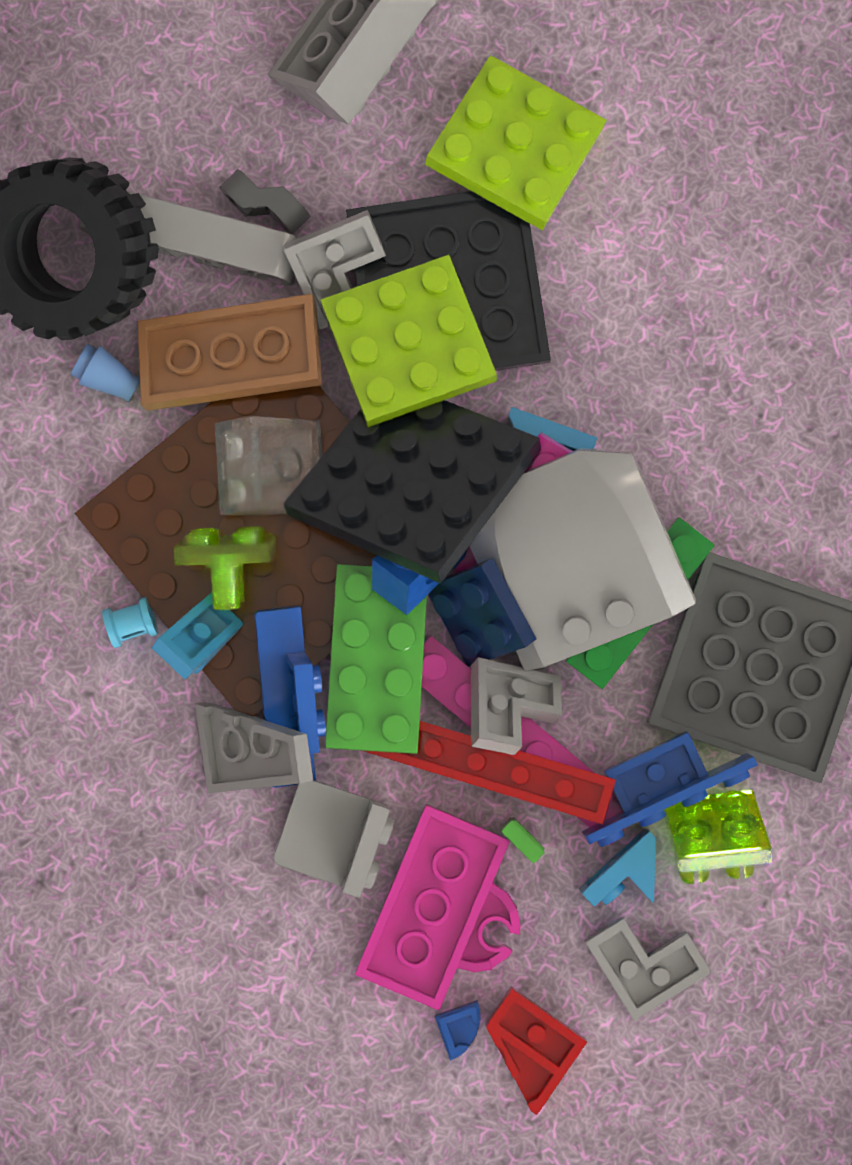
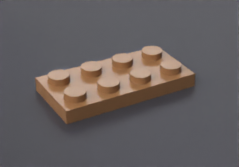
(229, 352)

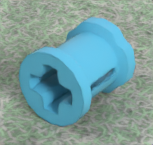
(130, 622)

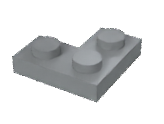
(326, 254)
(503, 696)
(642, 978)

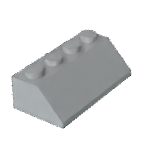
(346, 52)

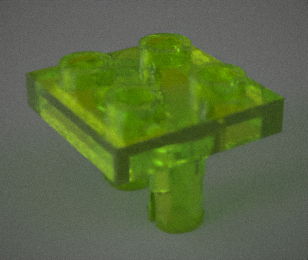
(226, 559)
(718, 834)

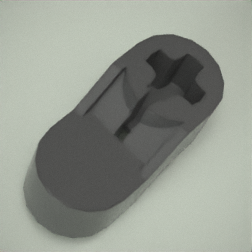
(265, 201)

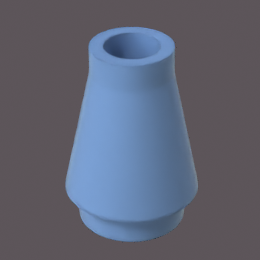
(104, 373)

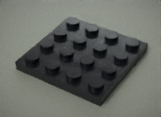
(491, 258)
(414, 484)

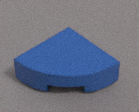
(459, 1028)

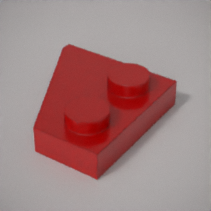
(533, 1046)

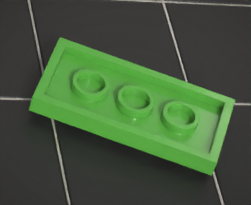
(373, 668)

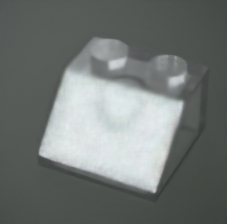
(263, 462)

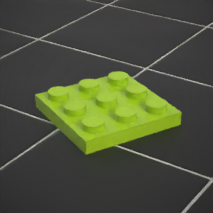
(515, 142)
(408, 340)

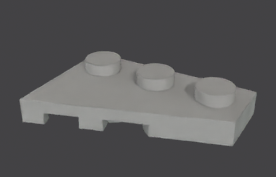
(249, 751)

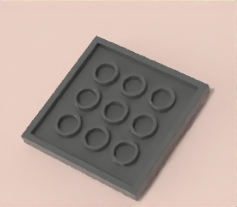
(759, 668)

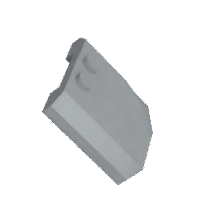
(584, 554)

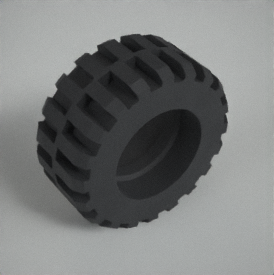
(118, 238)

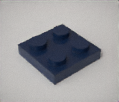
(481, 613)

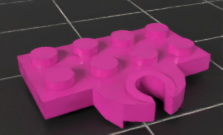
(440, 910)

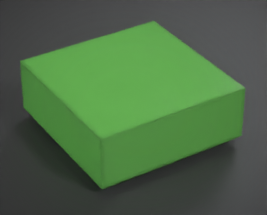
(522, 839)

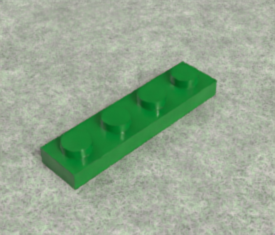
(604, 660)

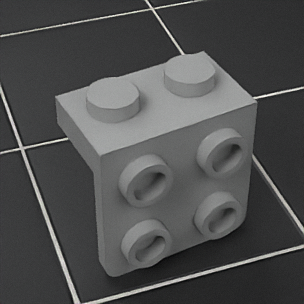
(334, 836)

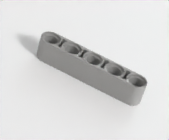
(218, 240)

